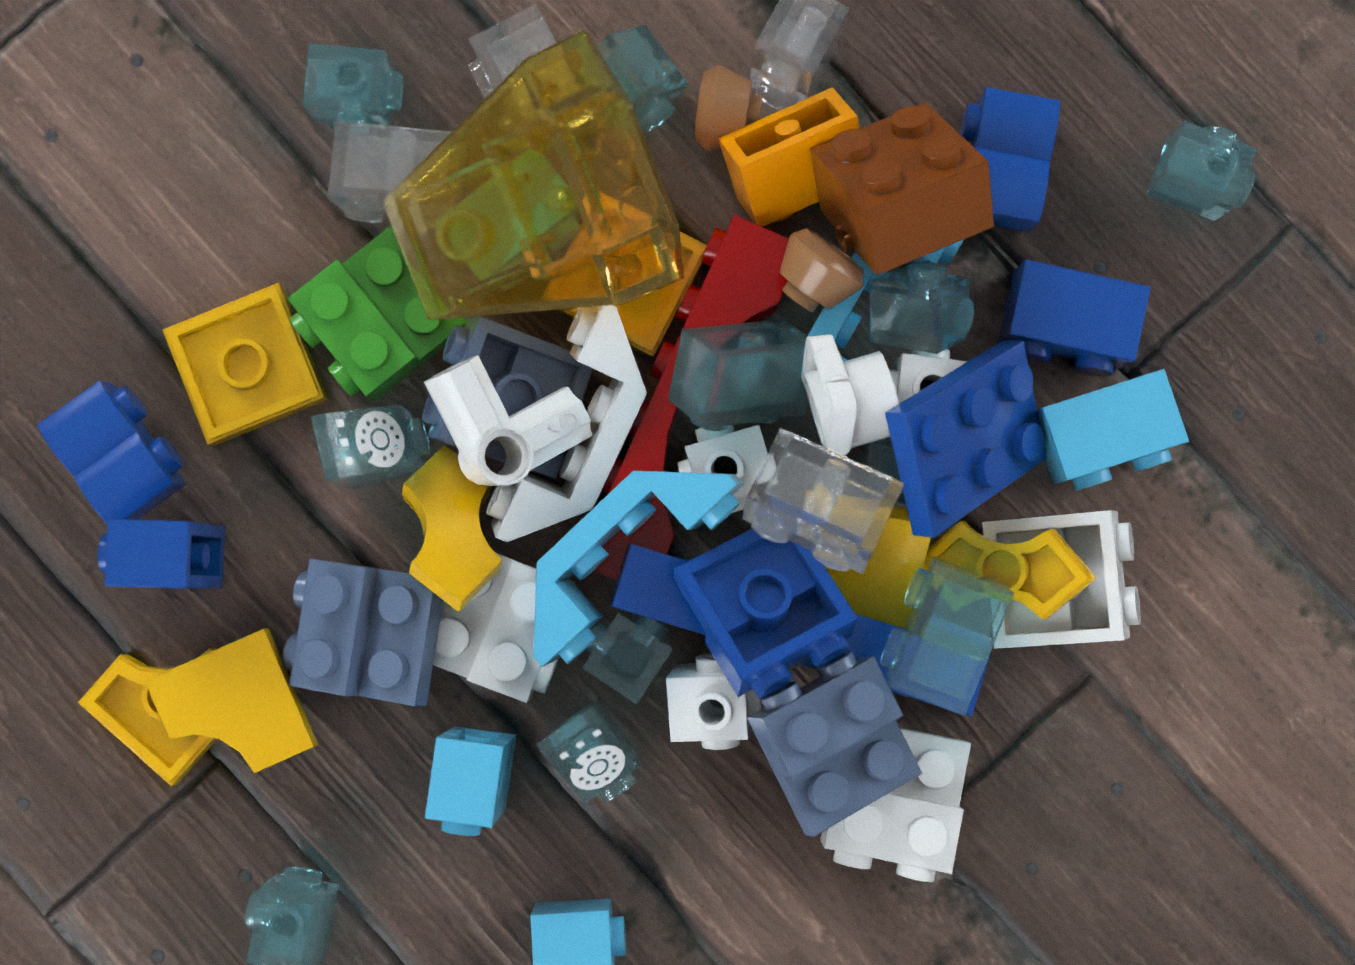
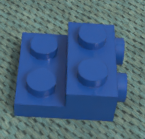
(765, 610)

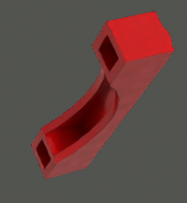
(738, 289)

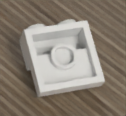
(1100, 610)
(495, 635)
(916, 821)

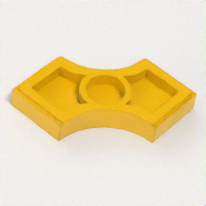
(454, 552)
(1039, 571)

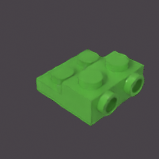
(369, 318)

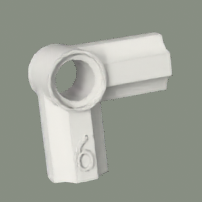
(478, 416)

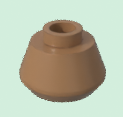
(724, 106)
(818, 271)

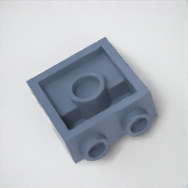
(520, 371)
(363, 633)
(835, 742)

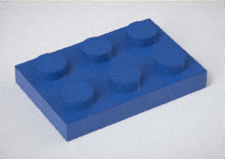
(966, 437)

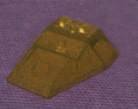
(539, 198)

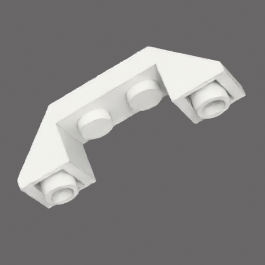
(537, 503)

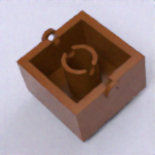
(902, 187)

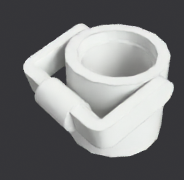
(847, 396)

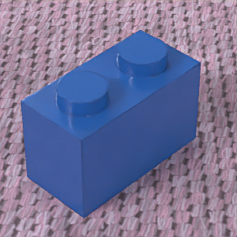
(1074, 316)
(162, 554)

